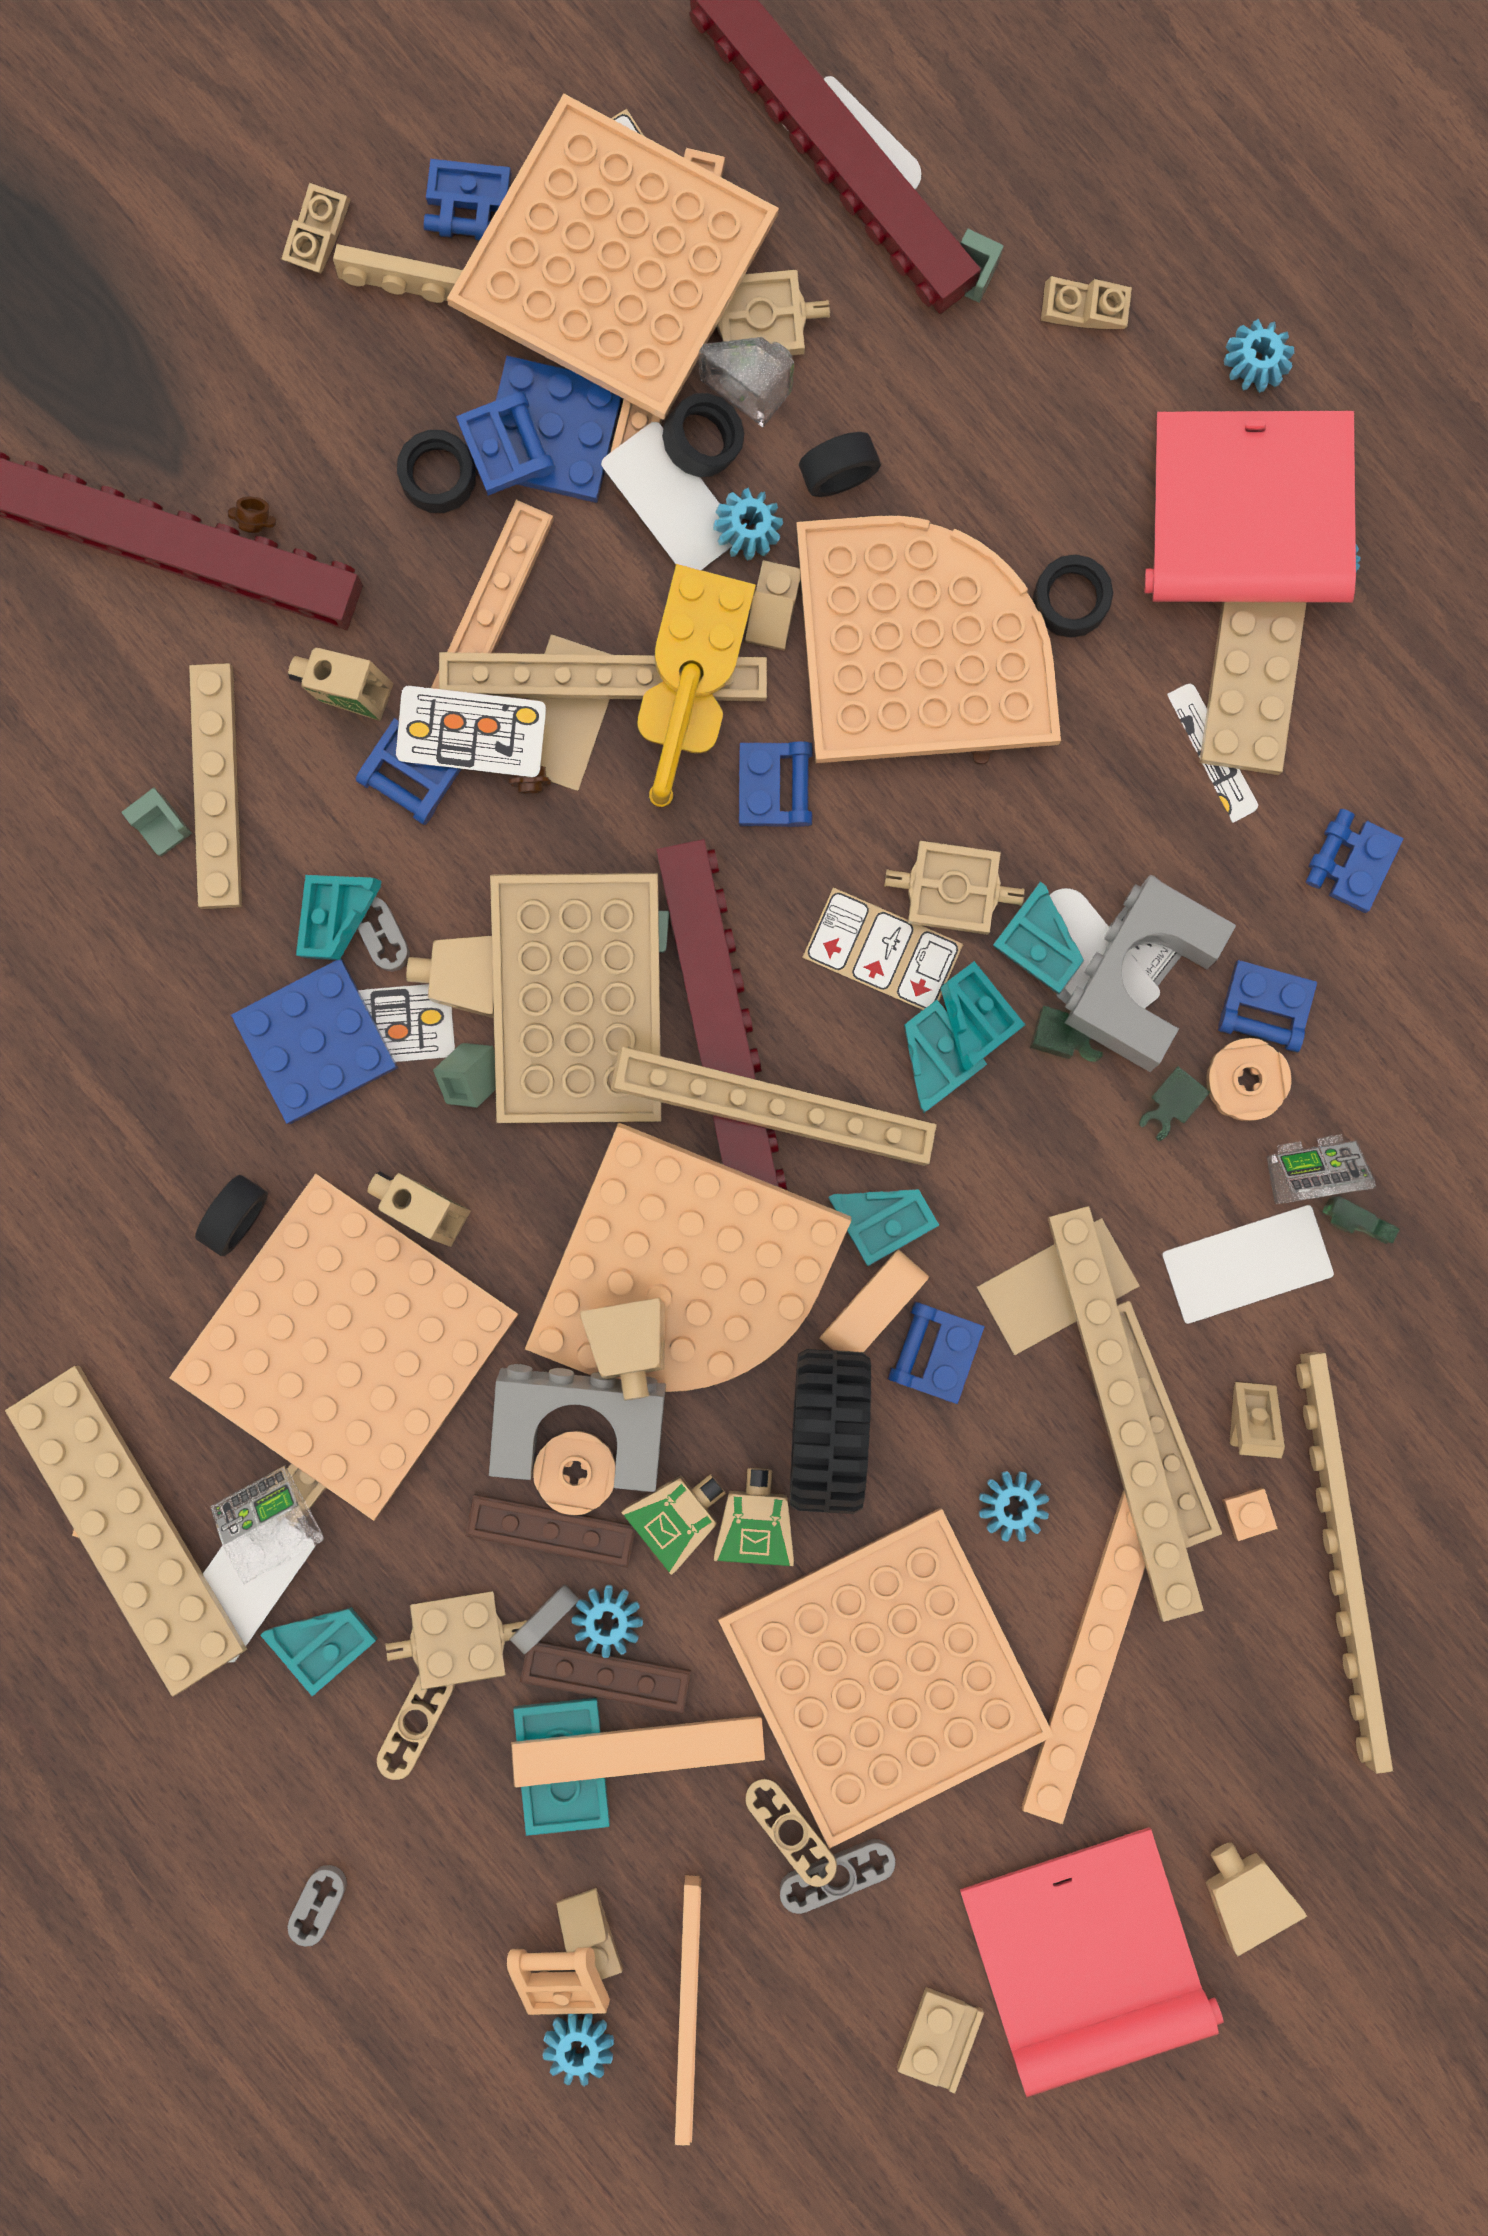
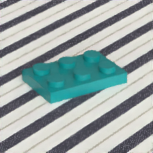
(562, 1804)

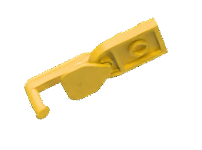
(704, 632)

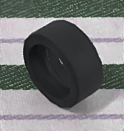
(720, 414)
(426, 442)
(839, 464)
(1089, 569)
(231, 1215)

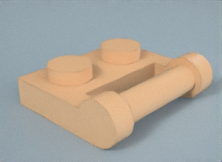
(558, 1991)

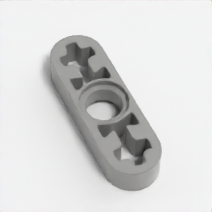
(870, 1874)

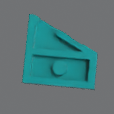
(332, 913)
(1041, 942)
(977, 1014)
(935, 1056)
(884, 1220)
(320, 1645)

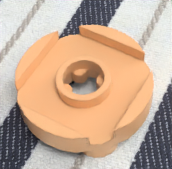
(1263, 1061)
(556, 1486)

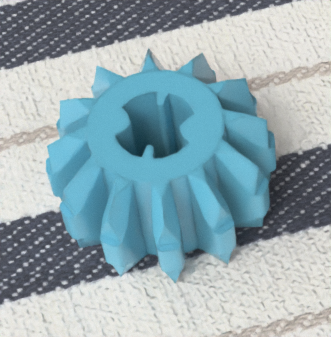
(1269, 344)
(758, 513)
(1025, 1513)
(618, 1630)
(578, 2064)

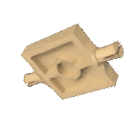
(770, 308)
(954, 887)
(456, 1640)

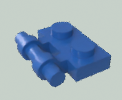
(468, 187)
(1365, 865)

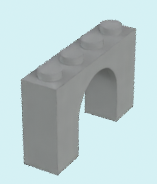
(1105, 1008)
(528, 1396)

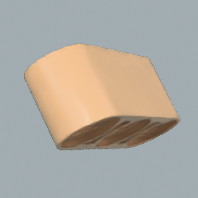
(875, 1305)

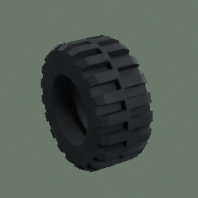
(830, 1431)

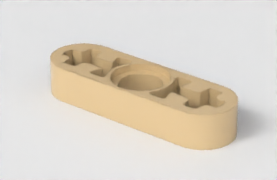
(411, 1754)
(763, 1813)

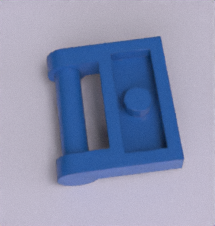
(492, 447)
(434, 778)
(761, 784)
(1270, 993)
(949, 1356)

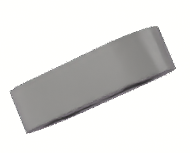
(391, 931)
(544, 1619)
(309, 1901)

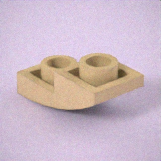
(317, 228)
(1084, 305)

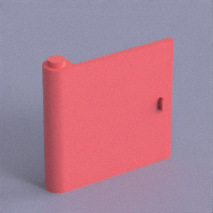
(1254, 507)
(1089, 1964)

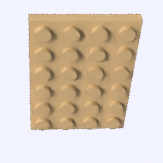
(571, 990)

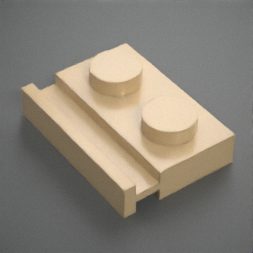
(940, 2040)

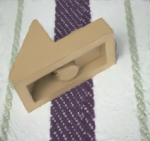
(773, 605)
(1256, 1420)
(586, 1925)

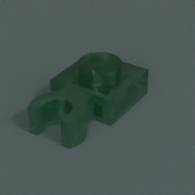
(1058, 1038)
(1177, 1097)
(1351, 1217)

